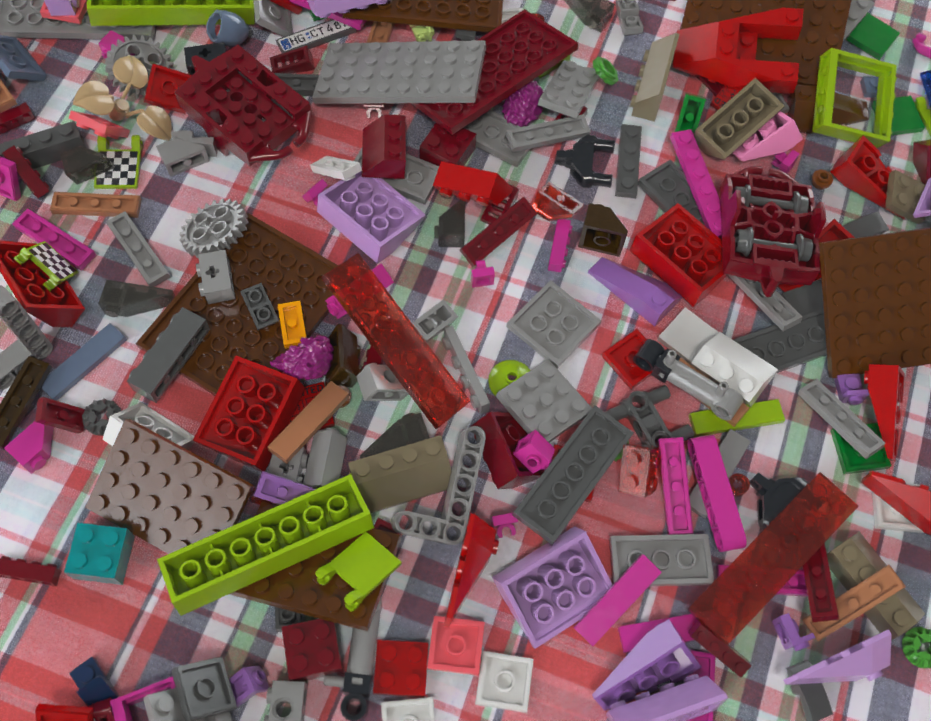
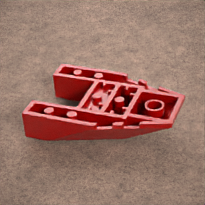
(727, 50)

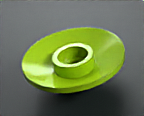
(499, 374)

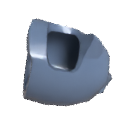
(232, 29)

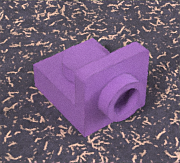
(850, 389)
(788, 633)
(248, 683)

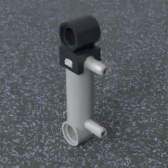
(667, 367)
(359, 671)

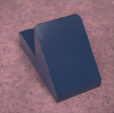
(92, 682)

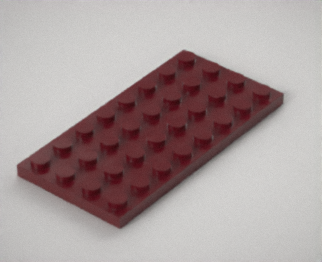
(513, 58)

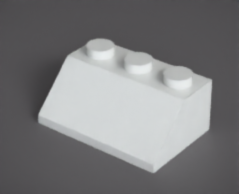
(730, 362)
(150, 419)

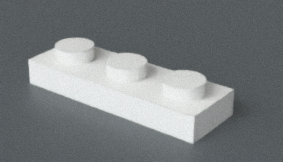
(336, 168)

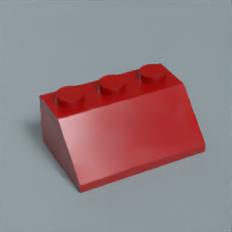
(471, 183)

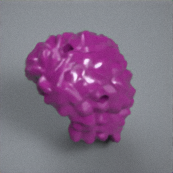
(523, 105)
(307, 360)

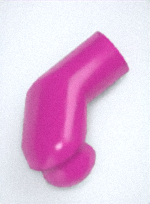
(920, 45)

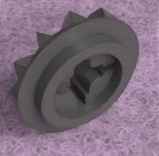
(90, 418)

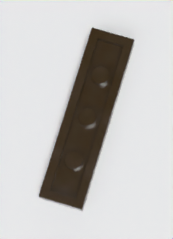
(21, 396)

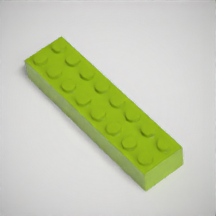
(164, 11)
(264, 544)

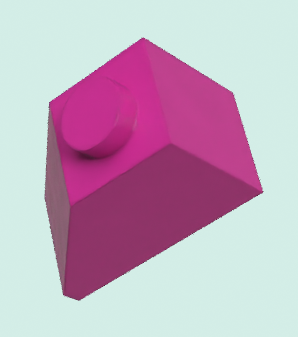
(32, 446)

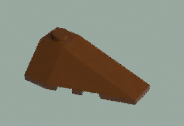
(845, 108)

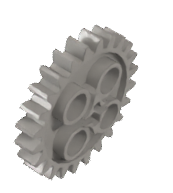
(145, 53)
(214, 227)

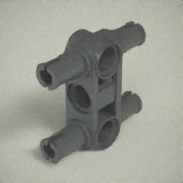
(646, 419)

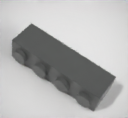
(47, 145)
(168, 354)

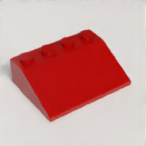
(682, 253)
(54, 307)
(249, 412)

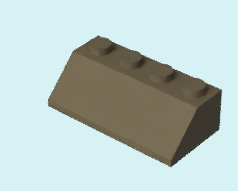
(654, 77)
(737, 120)
(402, 474)
(855, 562)

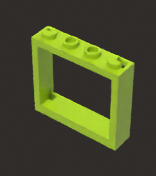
(825, 96)

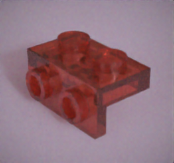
(639, 470)

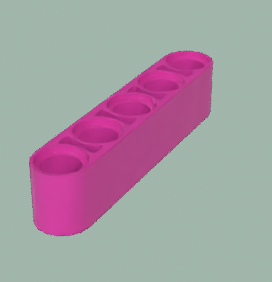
(716, 493)

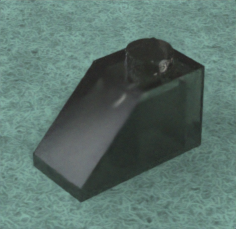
(83, 164)
(451, 227)

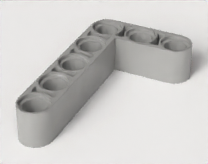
(30, 339)
(453, 495)

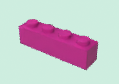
(559, 245)

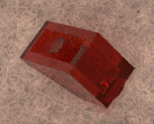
(555, 203)

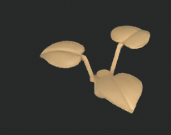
(96, 99)

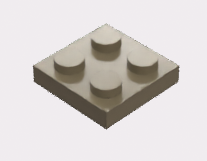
(904, 195)

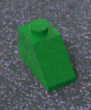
(690, 112)

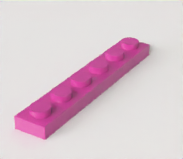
(698, 179)

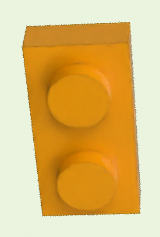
(291, 323)

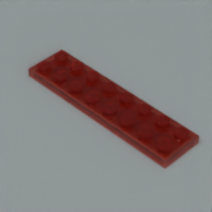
(396, 340)
(772, 558)

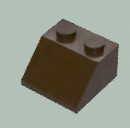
(602, 231)
(345, 359)

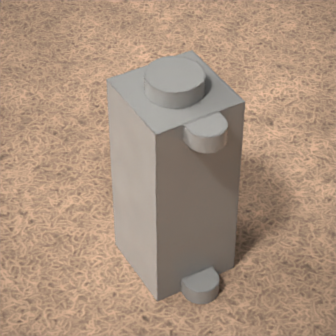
(325, 458)

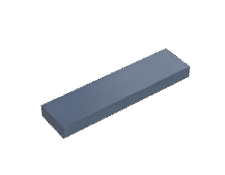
(82, 362)

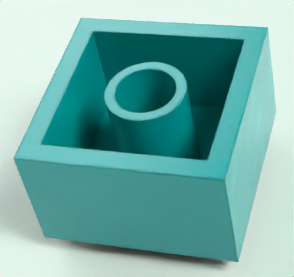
(99, 553)

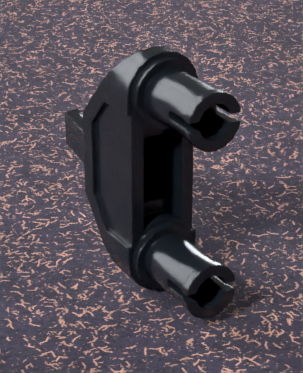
(580, 161)
(774, 496)

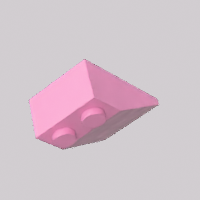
(773, 138)

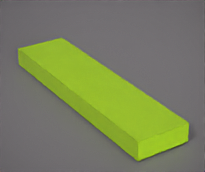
(758, 415)

